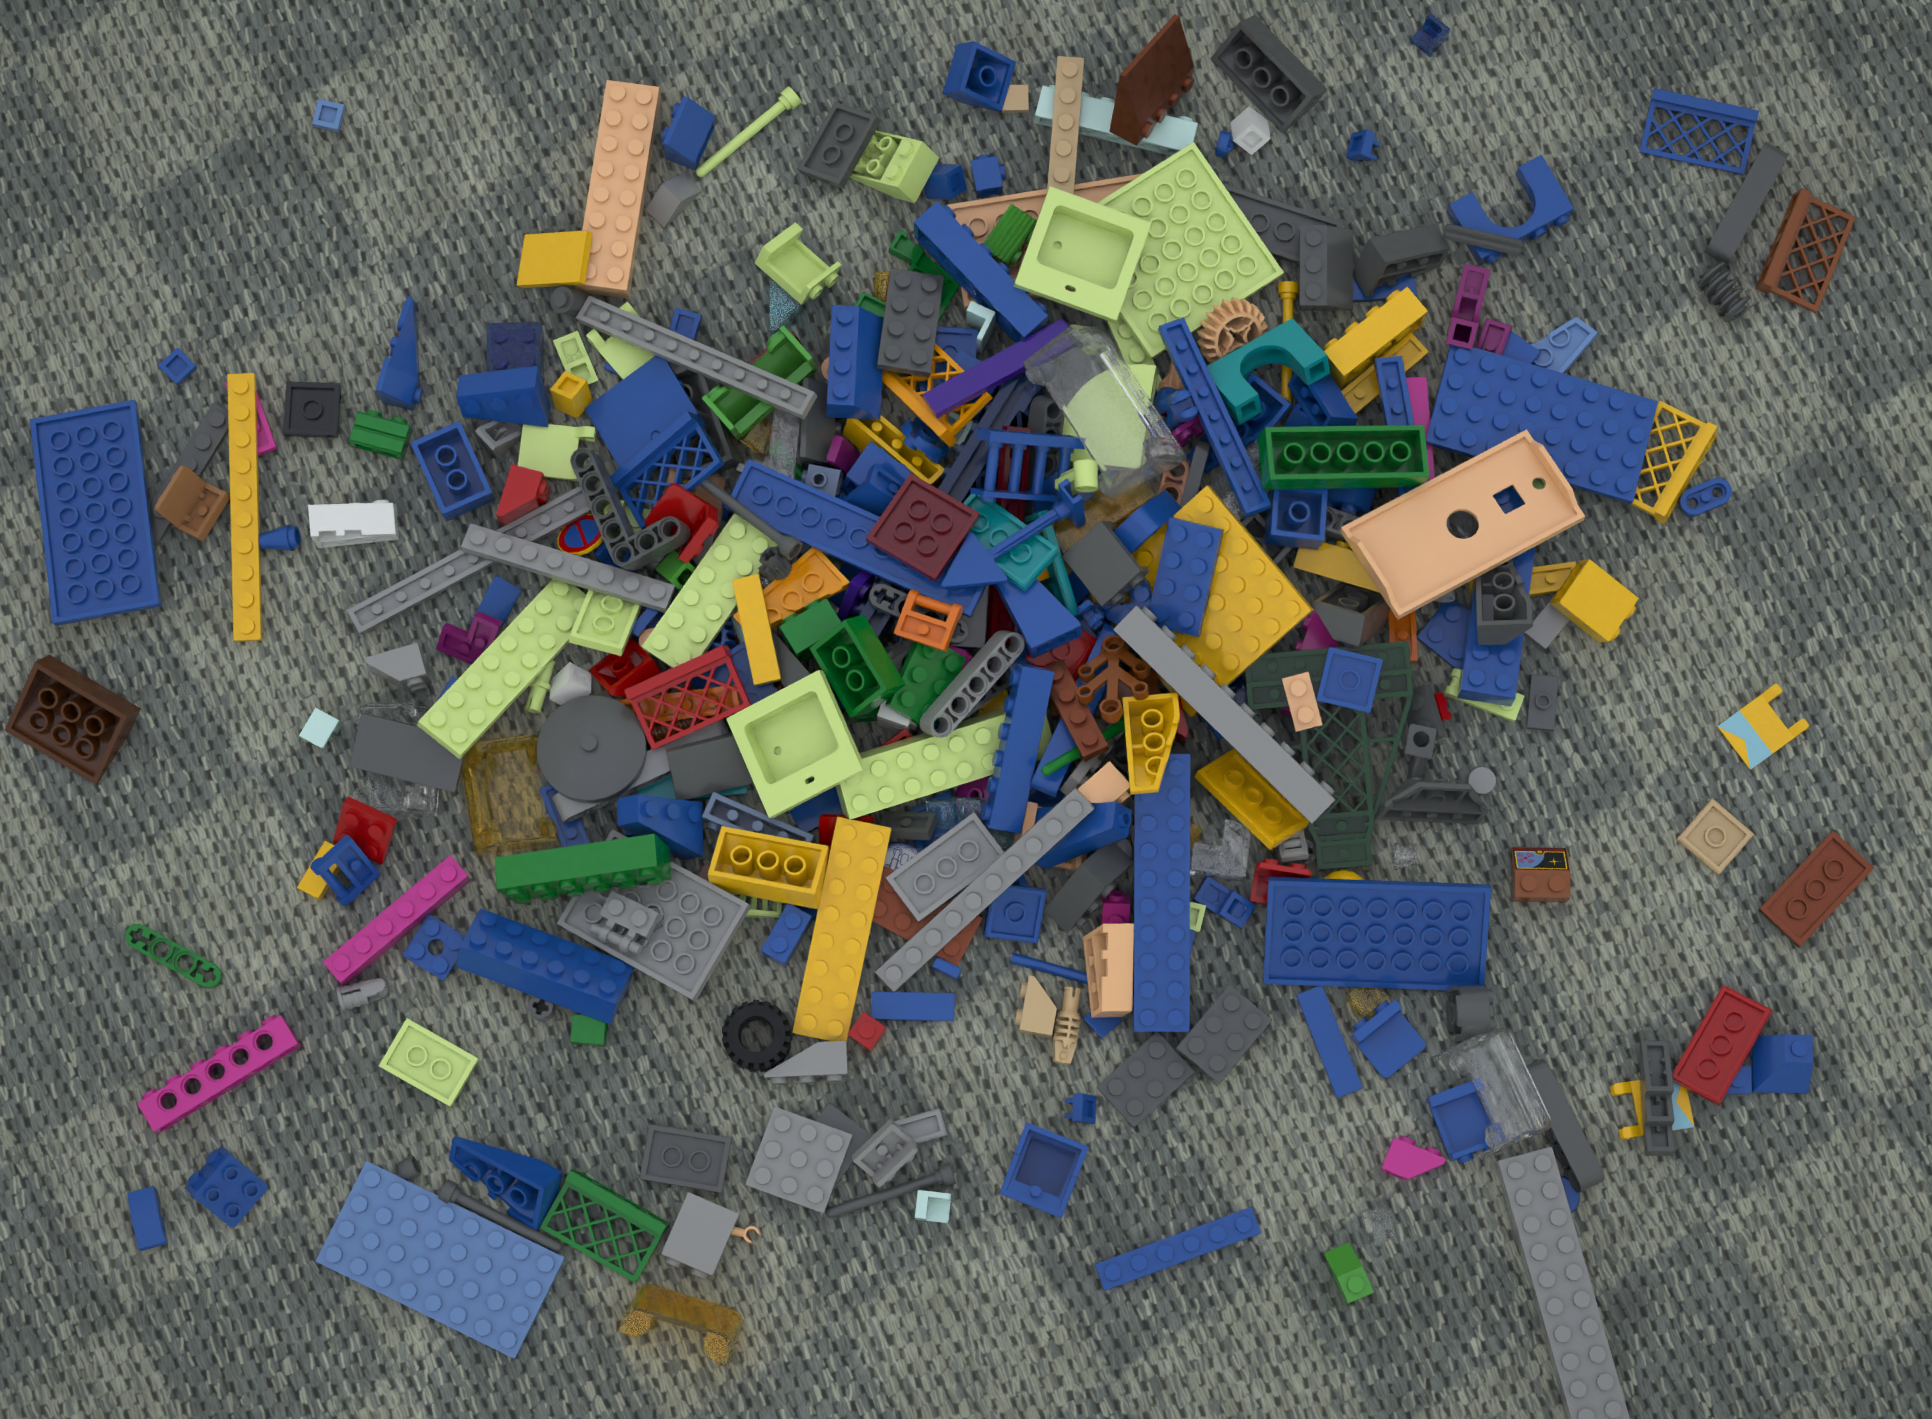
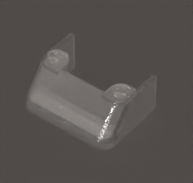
(1502, 1086)

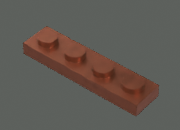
(1075, 714)

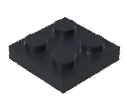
(312, 409)

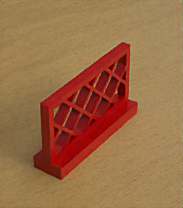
(679, 675)

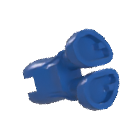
(1177, 406)

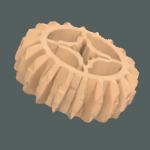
(1239, 317)

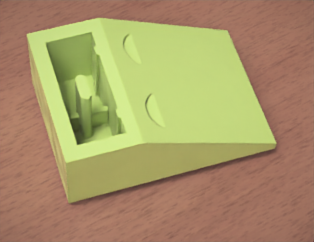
(895, 166)

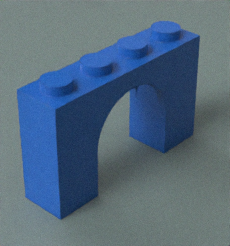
(1548, 205)

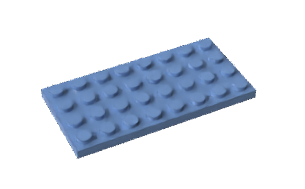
(440, 1260)

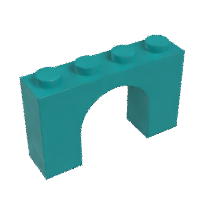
(1282, 345)

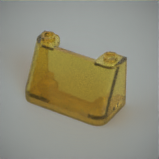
(505, 795)
(717, 1321)

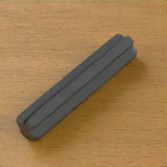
(1483, 239)

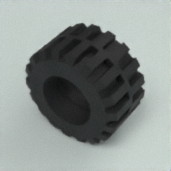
(751, 1012)

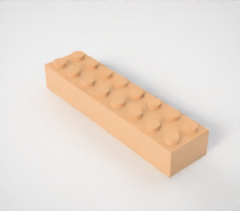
(619, 185)

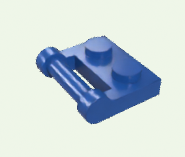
(352, 864)

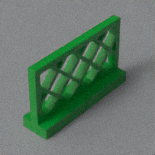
(615, 1203)

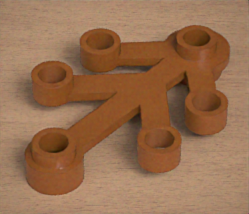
(1112, 651)

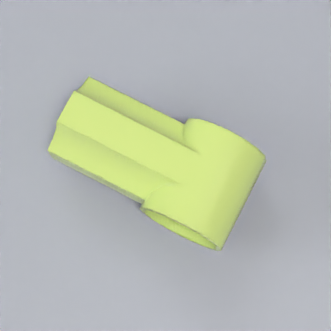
(1082, 476)

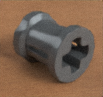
(545, 1015)

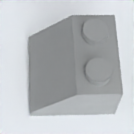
(402, 667)

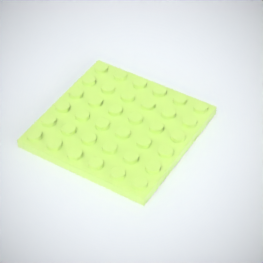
(1194, 249)

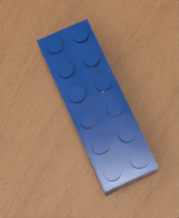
(978, 272)
(545, 966)

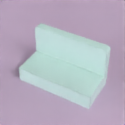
(983, 320)

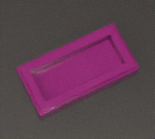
(842, 454)

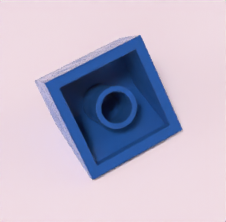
(979, 76)

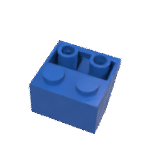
(688, 134)
(869, 457)

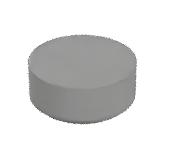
(1482, 780)

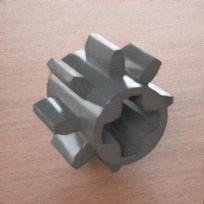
(774, 564)

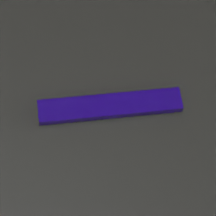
(989, 372)

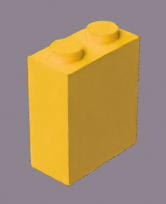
(1594, 601)

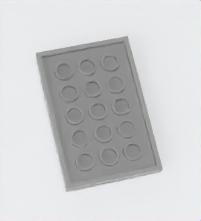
(695, 930)

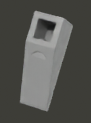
(818, 1061)

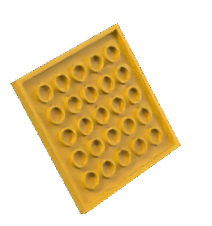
(1248, 599)

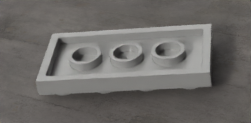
(945, 867)

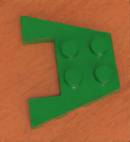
(906, 250)

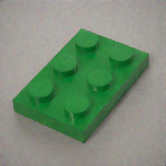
(926, 676)

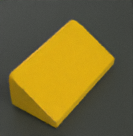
(314, 884)

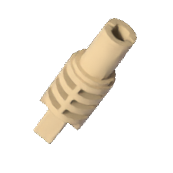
(1067, 1027)

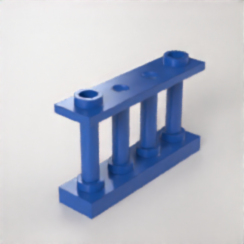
(1019, 441)

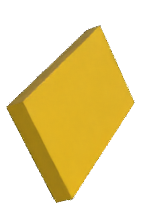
(1251, 799)

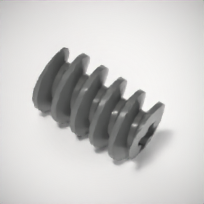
(1724, 292)

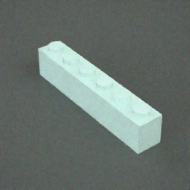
(1096, 117)

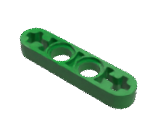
(174, 955)

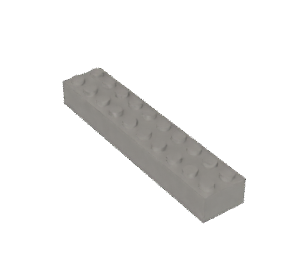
(1224, 714)
(1561, 1286)

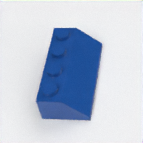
(852, 373)

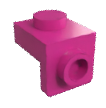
(1116, 908)

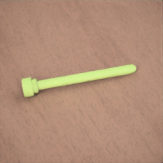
(786, 101)

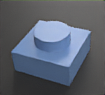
(328, 115)

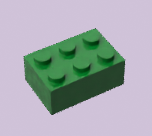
(857, 666)

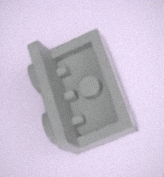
(885, 1152)

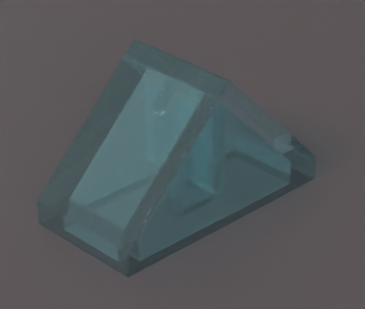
(783, 308)

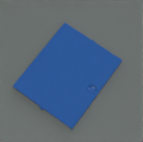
(639, 409)

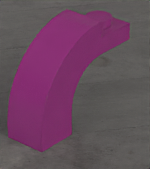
(1467, 306)

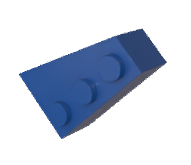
(505, 396)
(672, 820)

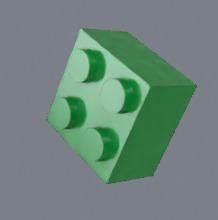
(808, 628)

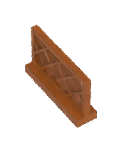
(1784, 242)

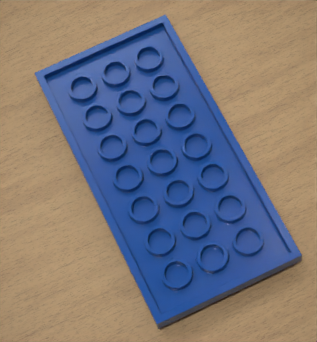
(1586, 427)
(95, 513)
(1375, 933)

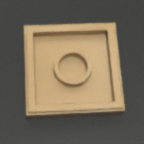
(1715, 837)

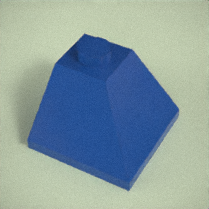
(1782, 1064)

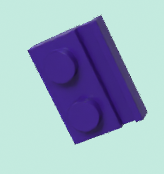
(855, 594)

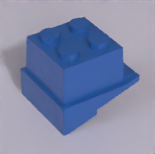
(1044, 1170)

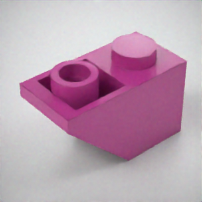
(1408, 1161)

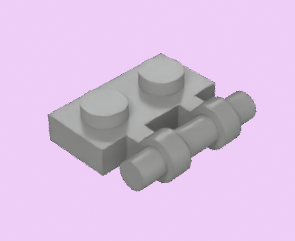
(629, 915)

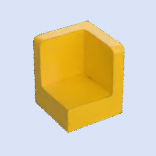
(571, 394)

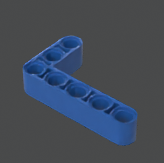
(1135, 531)

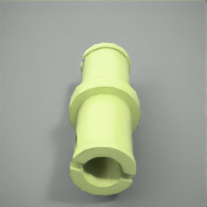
(538, 690)

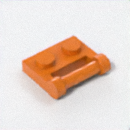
(926, 629)

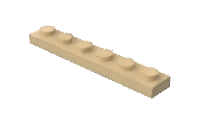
(1065, 123)

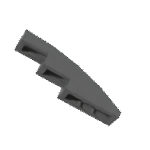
(1656, 1098)

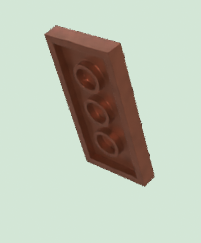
(1815, 889)
(895, 916)

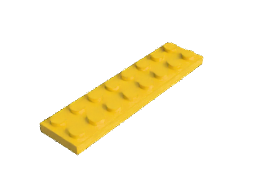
(842, 930)

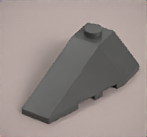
(1502, 605)

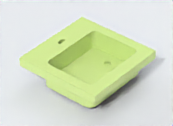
(1082, 250)
(796, 739)

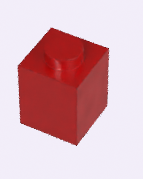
(867, 1032)

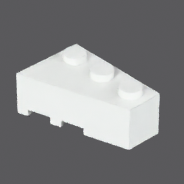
(353, 523)

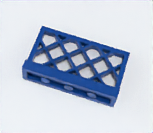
(1705, 109)
(658, 454)

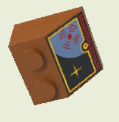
(1540, 874)

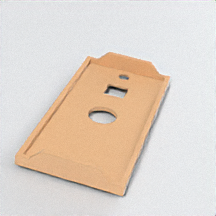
(1416, 556)

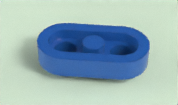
(1704, 498)

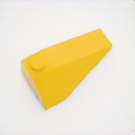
(1149, 738)

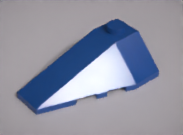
(400, 374)

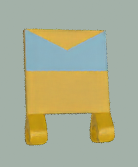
(1758, 731)
(1681, 1108)

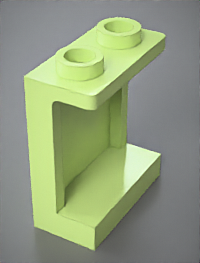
(796, 266)

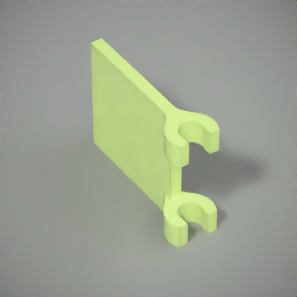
(619, 354)
(551, 448)

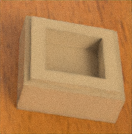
(1016, 99)

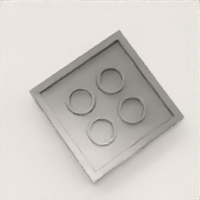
(799, 1160)

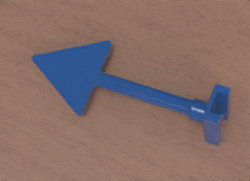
(977, 565)

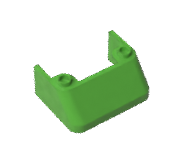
(784, 359)

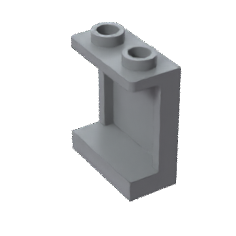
(699, 1235)

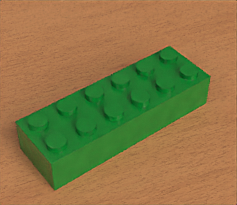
(1343, 457)
(583, 868)

